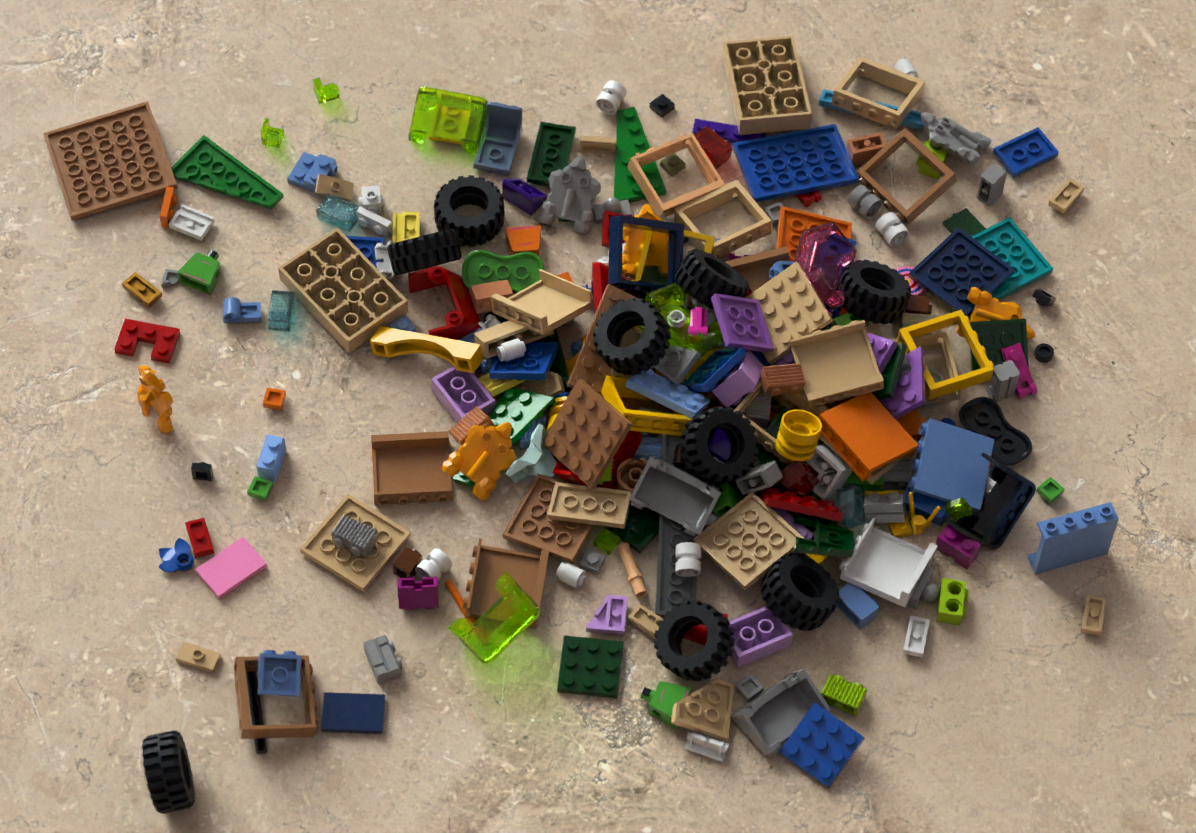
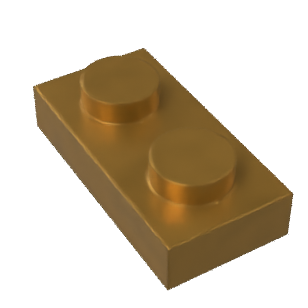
(142, 289)

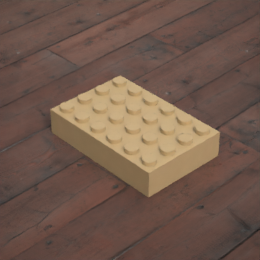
(766, 85)
(343, 290)

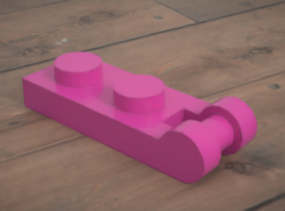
(1016, 355)

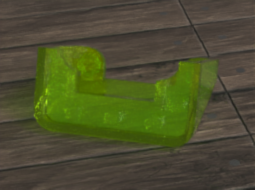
(448, 117)
(673, 298)
(500, 623)

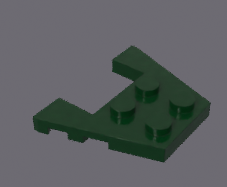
(828, 538)

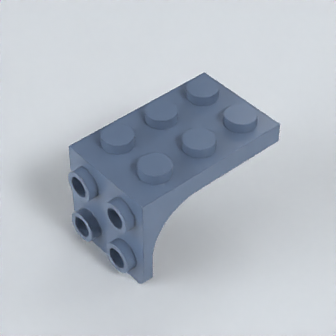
(499, 138)

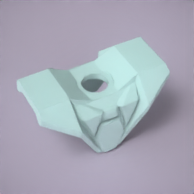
(535, 459)

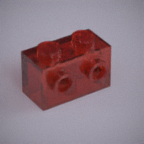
(714, 146)
(799, 477)

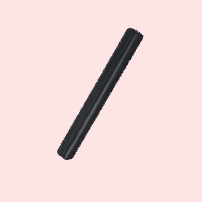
(255, 707)

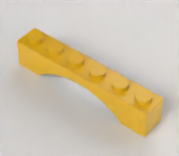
(395, 342)

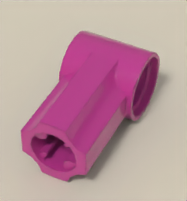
(698, 321)

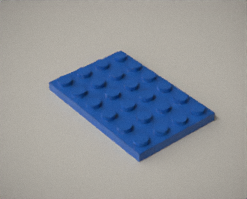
(795, 163)

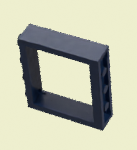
(675, 250)

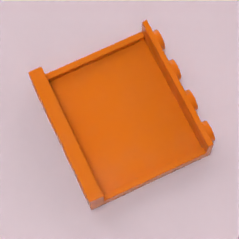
(865, 434)

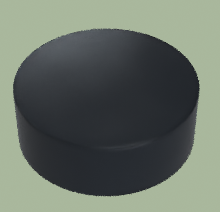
(1044, 353)

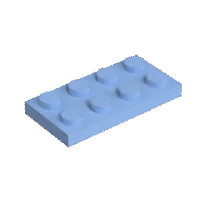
(668, 393)

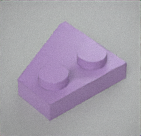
(610, 617)

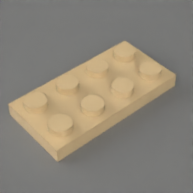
(589, 505)

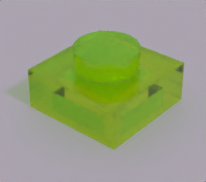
(958, 508)
(606, 541)

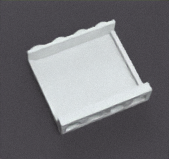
(886, 564)

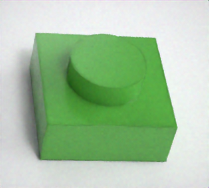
(260, 488)
(1050, 490)

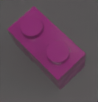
(958, 546)
(418, 593)

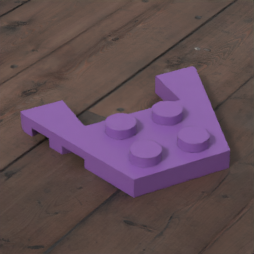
(910, 387)

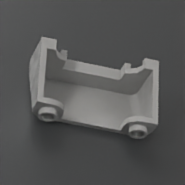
(675, 495)
(778, 711)

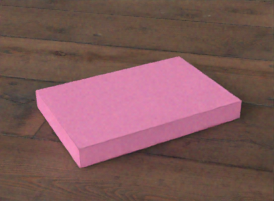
(231, 568)

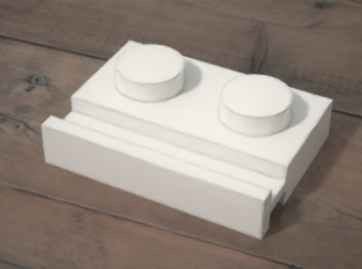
(191, 222)

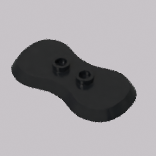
(987, 419)

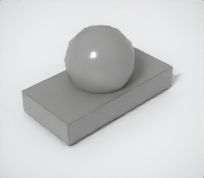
(612, 205)
(924, 590)

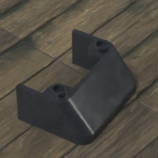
(1000, 508)

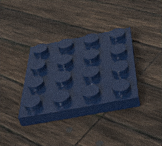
(958, 267)

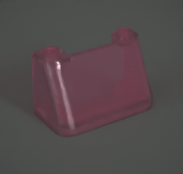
(822, 255)

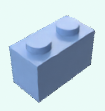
(857, 605)

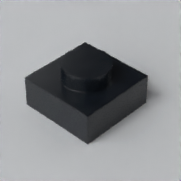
(662, 105)
(1043, 298)
(202, 471)

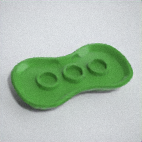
(487, 267)

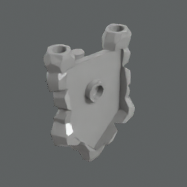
(955, 138)
(571, 196)

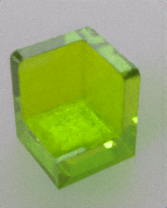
(326, 92)
(270, 135)

